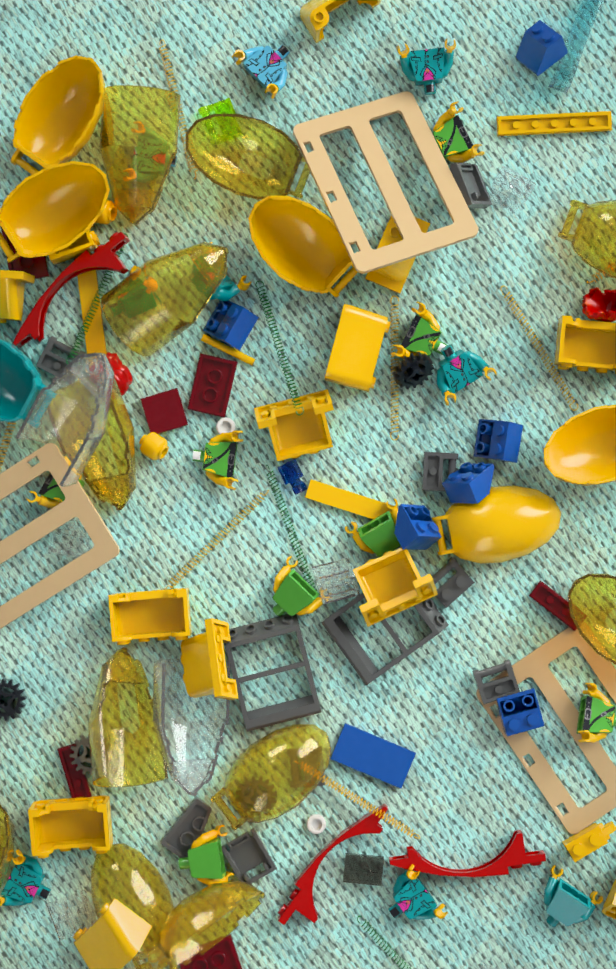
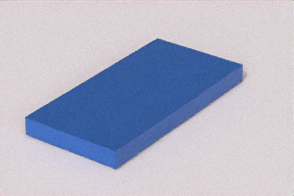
(373, 755)

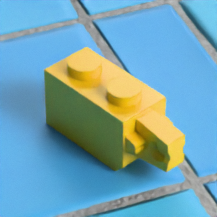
(588, 840)

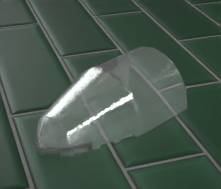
(73, 411)
(187, 726)

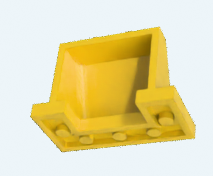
(394, 275)
(12, 294)
(293, 433)
(392, 585)
(205, 662)

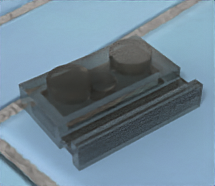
(363, 869)

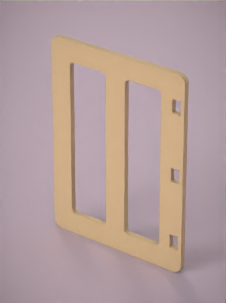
(414, 240)
(75, 505)
(536, 666)

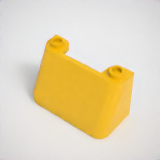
(316, 16)
(356, 348)
(112, 938)

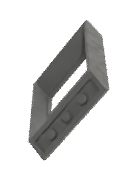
(356, 654)
(286, 710)

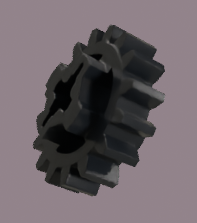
(412, 370)
(9, 707)

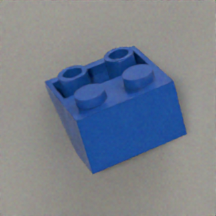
(230, 323)
(498, 440)
(469, 483)
(415, 527)
(520, 712)

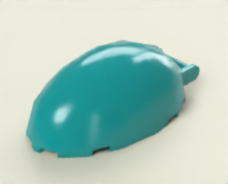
(18, 383)

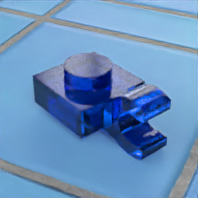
(291, 474)

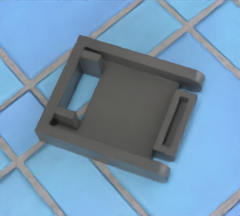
(471, 185)
(246, 854)

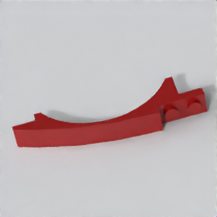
(103, 259)
(512, 855)
(303, 897)

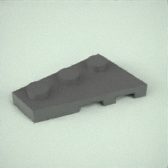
(187, 828)

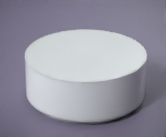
(225, 425)
(316, 824)

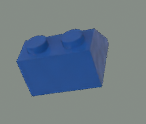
(540, 48)

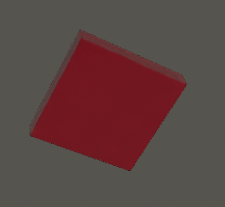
(164, 411)

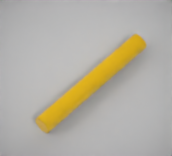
(227, 349)

